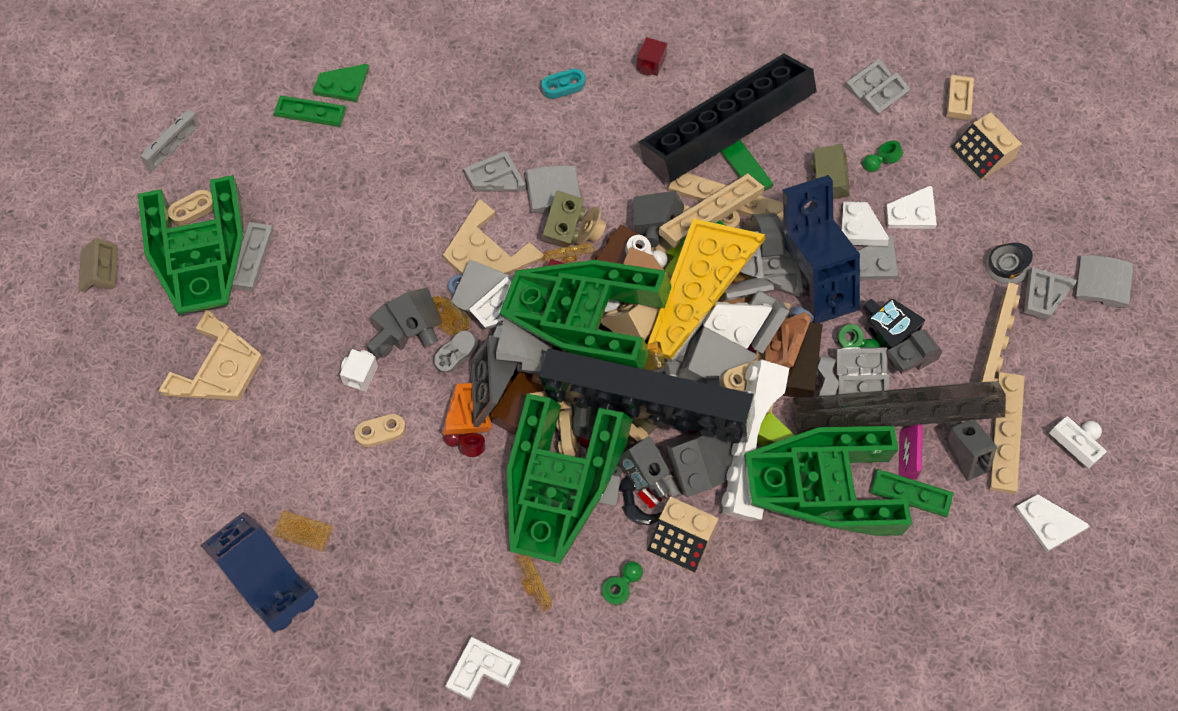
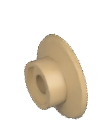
(591, 226)

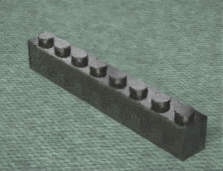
(901, 406)

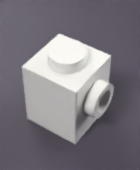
(358, 369)

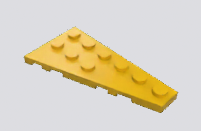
(703, 272)

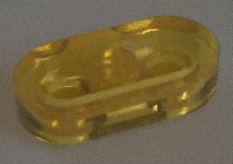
(451, 316)

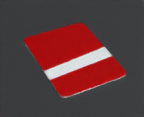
(648, 498)

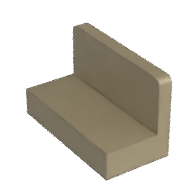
(98, 265)

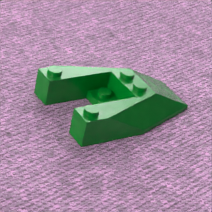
(196, 259)
(569, 301)
(814, 480)
(554, 491)

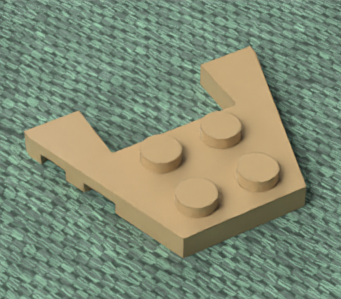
(475, 245)
(225, 369)

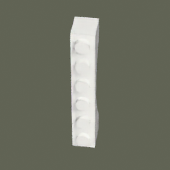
(767, 384)

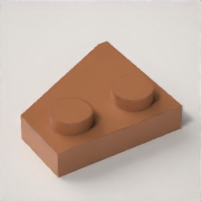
(788, 340)

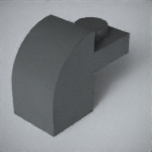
(772, 228)
(389, 335)
(915, 352)

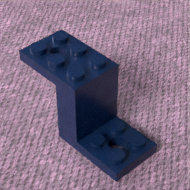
(821, 249)
(260, 572)

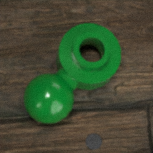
(888, 153)
(857, 340)
(631, 573)

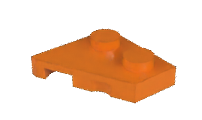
(460, 414)

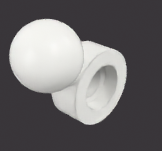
(659, 255)

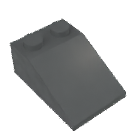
(488, 379)
(699, 462)

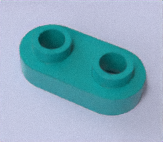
(562, 82)

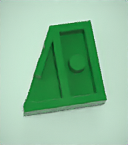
(342, 83)

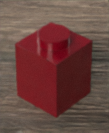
(651, 56)

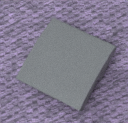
(877, 87)
(544, 182)
(1105, 280)
(475, 284)
(746, 289)
(521, 346)
(861, 369)

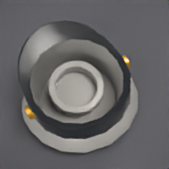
(1009, 262)

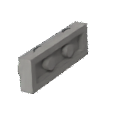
(170, 140)
(252, 256)

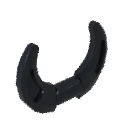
(631, 510)

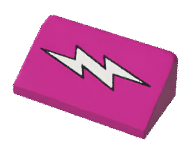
(910, 451)

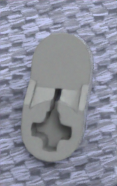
(456, 351)
(826, 376)

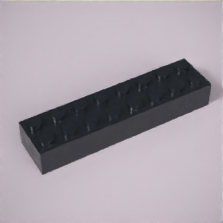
(727, 117)
(648, 395)

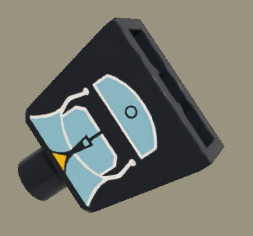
(891, 322)

